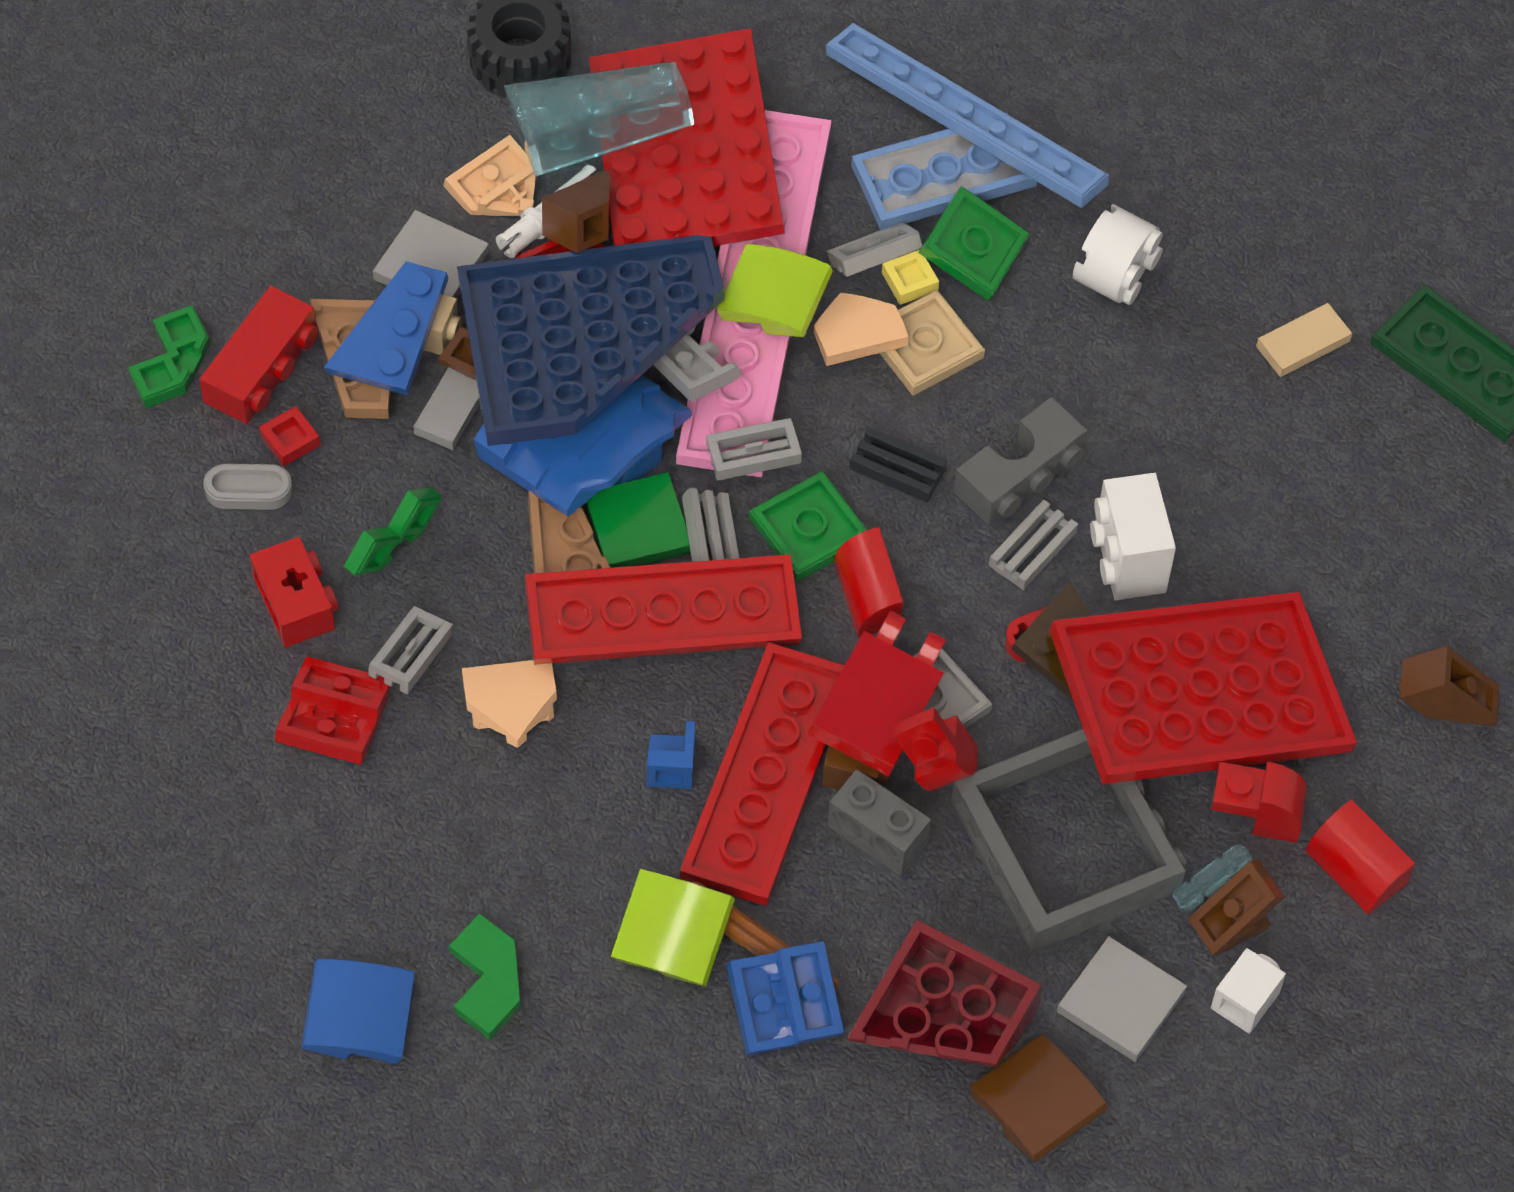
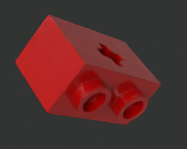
(300, 613)

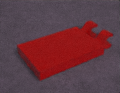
(874, 693)

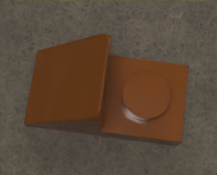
(1237, 909)

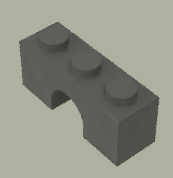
(998, 485)

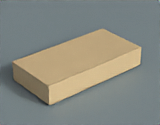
(1304, 340)

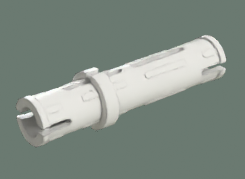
(530, 224)

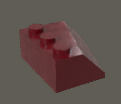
(947, 1002)

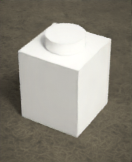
(1248, 990)

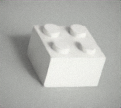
(1133, 536)

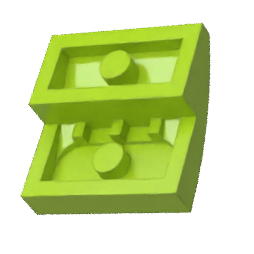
(775, 290)
(673, 927)

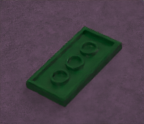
(1453, 358)

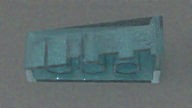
(596, 113)

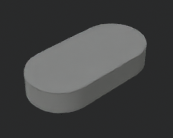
(248, 486)

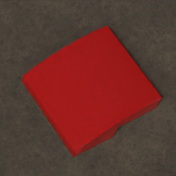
(333, 710)

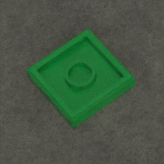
(974, 243)
(638, 522)
(807, 523)

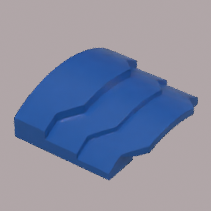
(577, 466)

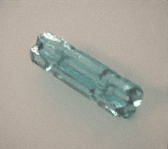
(1211, 878)

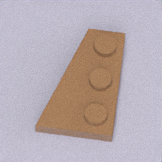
(334, 323)
(560, 540)

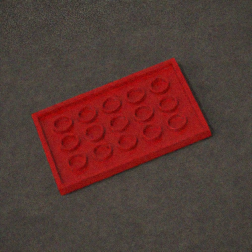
(706, 176)
(1201, 687)

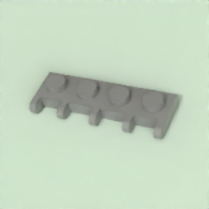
(693, 368)

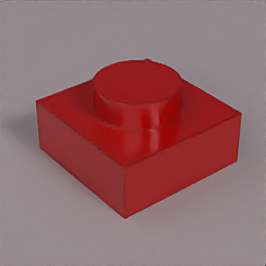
(289, 436)

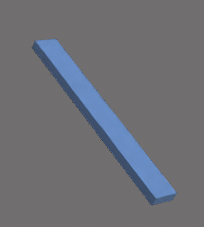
(968, 115)

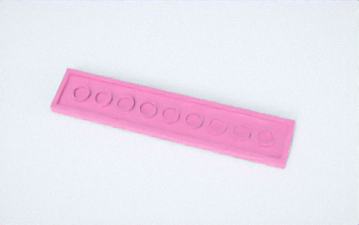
(798, 160)

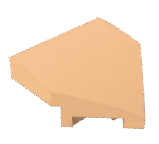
(495, 182)
(858, 328)
(510, 697)

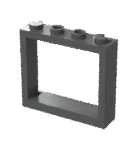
(1036, 926)

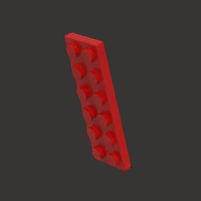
(662, 609)
(762, 778)

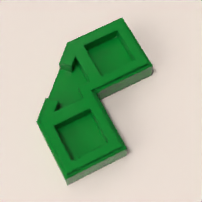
(172, 372)
(408, 523)
(496, 992)

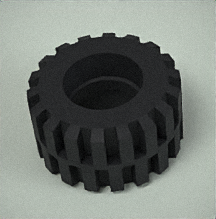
(508, 64)

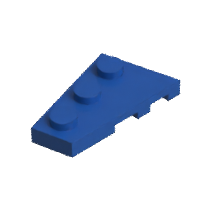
(393, 332)

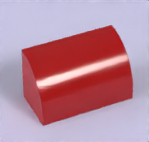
(868, 581)
(1360, 857)

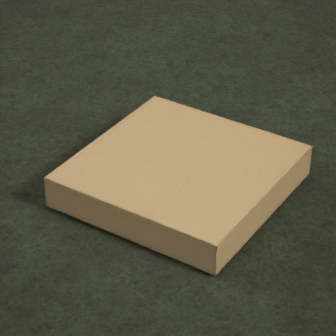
(936, 344)

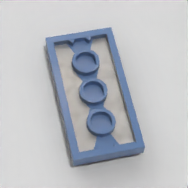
(924, 173)

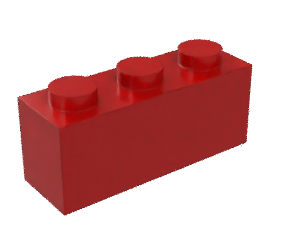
(259, 355)

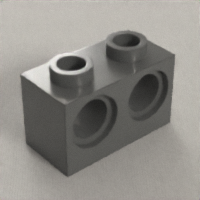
(878, 822)

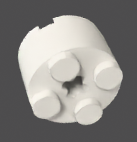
(1118, 254)

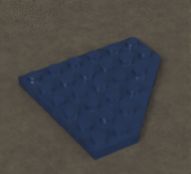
(576, 329)

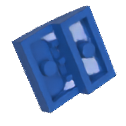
(785, 998)
(358, 1010)

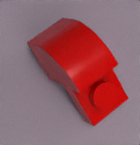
(937, 748)
(1269, 796)

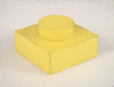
(910, 277)

